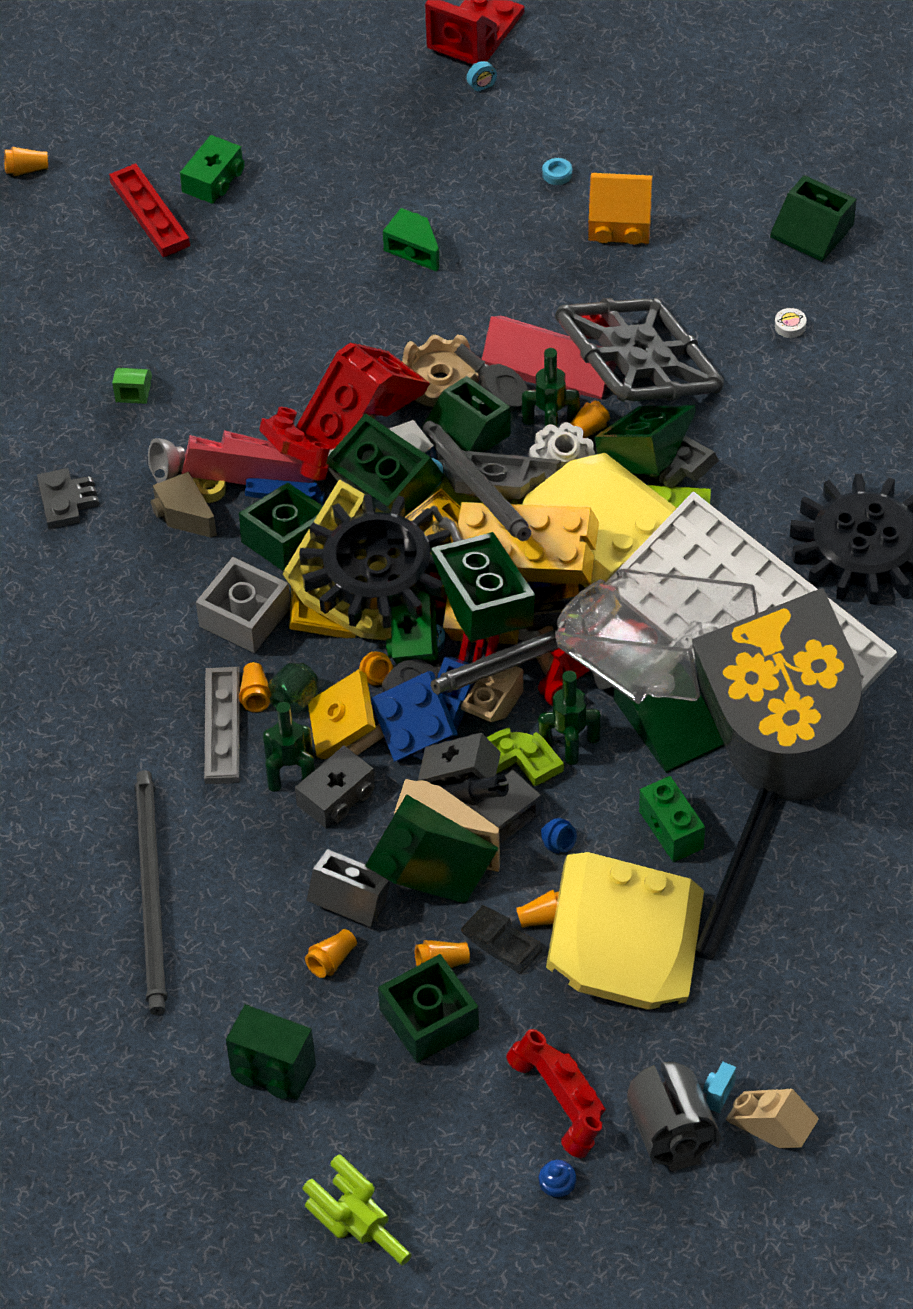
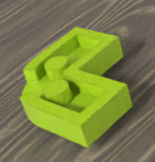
(529, 752)

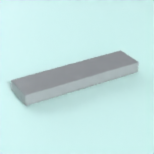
(222, 725)

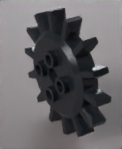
(376, 538)
(834, 541)

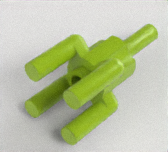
(354, 1210)

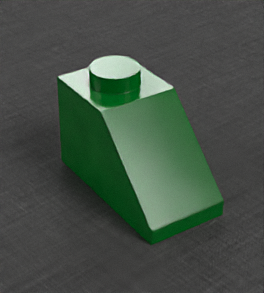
(412, 239)

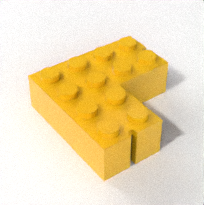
(548, 556)

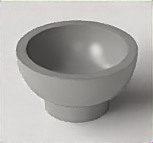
(165, 456)

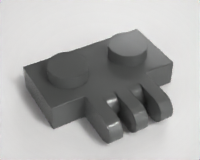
(690, 461)
(65, 497)

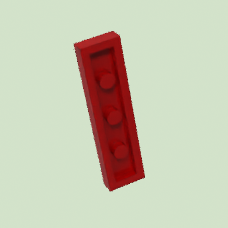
(149, 210)

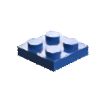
(413, 717)

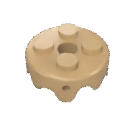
(435, 357)

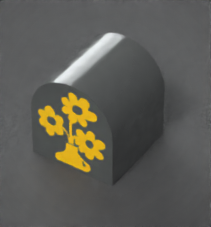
(785, 697)

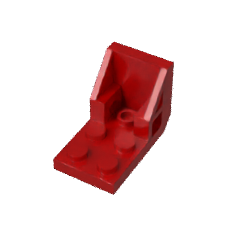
(470, 30)
(355, 384)

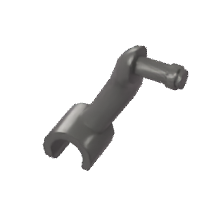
(446, 523)

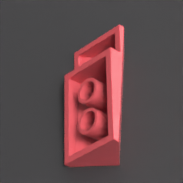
(523, 348)
(239, 459)

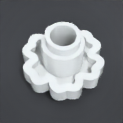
(561, 443)

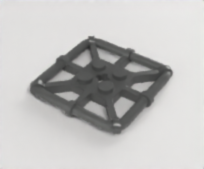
(639, 350)

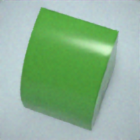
(131, 385)

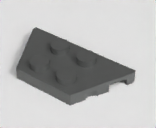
(510, 474)

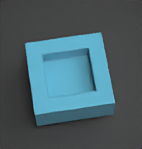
(719, 1086)

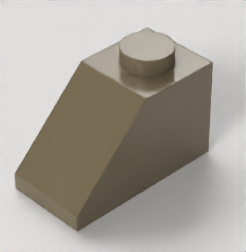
(183, 506)

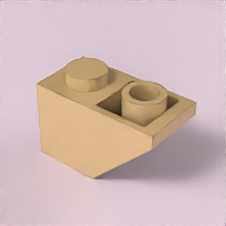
(495, 695)
(774, 1116)

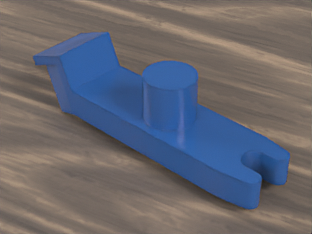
(261, 487)

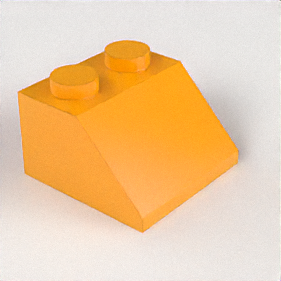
(620, 208)

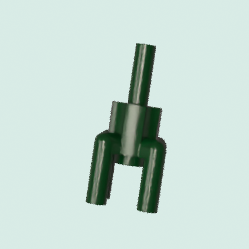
(550, 394)
(570, 718)
(287, 746)

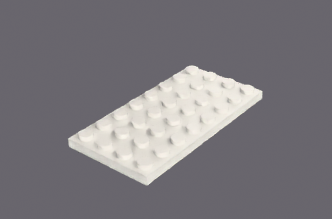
(710, 546)

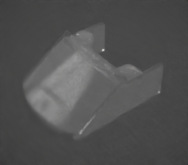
(643, 625)

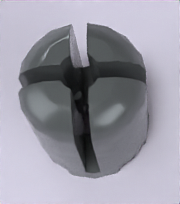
(671, 1115)

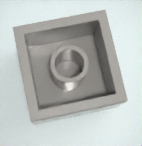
(243, 604)

